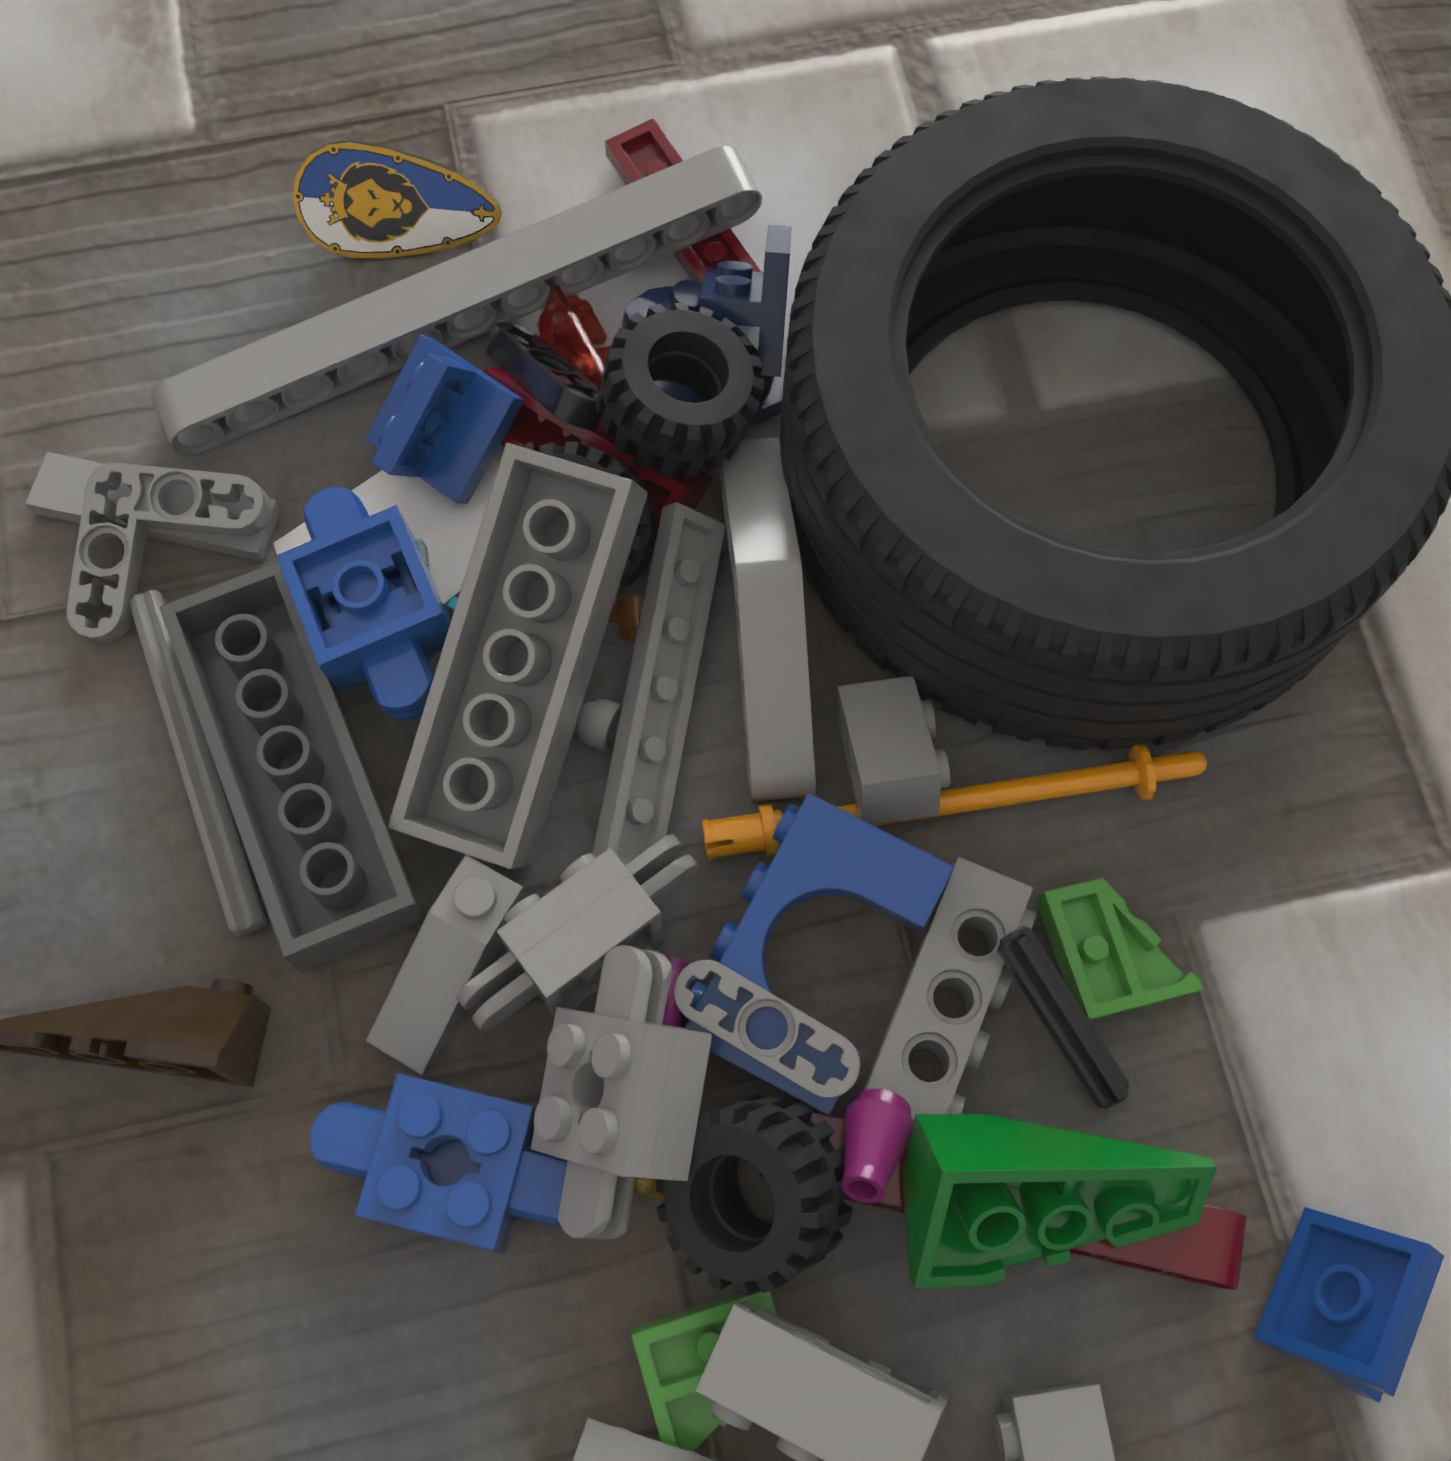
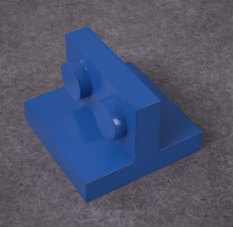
(442, 421)
(1350, 1301)

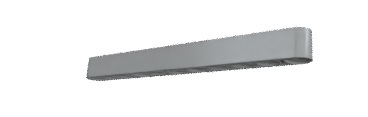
(454, 300)

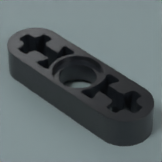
(545, 375)

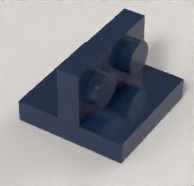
(754, 297)

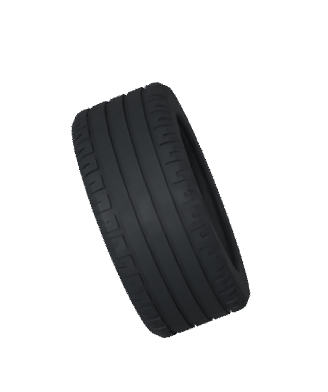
(1165, 211)

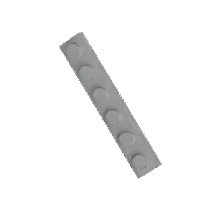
(660, 683)

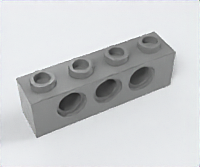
(969, 900)

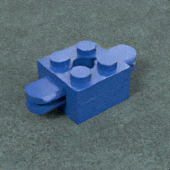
(366, 601)
(443, 1162)

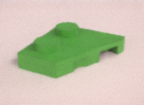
(1108, 953)
(673, 1360)

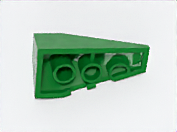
(1018, 1191)

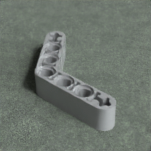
(769, 622)

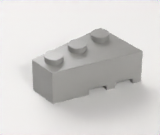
(814, 1393)

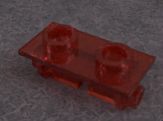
(572, 331)

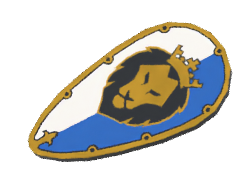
(388, 202)

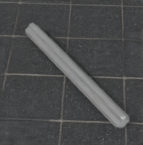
(200, 776)

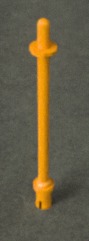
(755, 831)

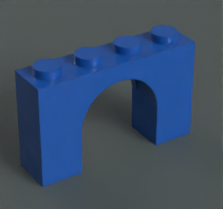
(818, 856)

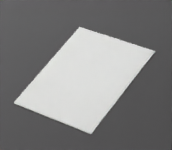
(444, 525)

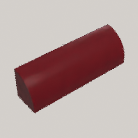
(538, 427)

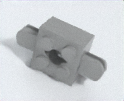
(562, 938)
(619, 1094)

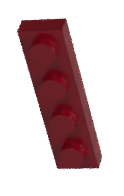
(648, 150)

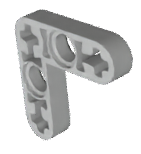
(144, 510)

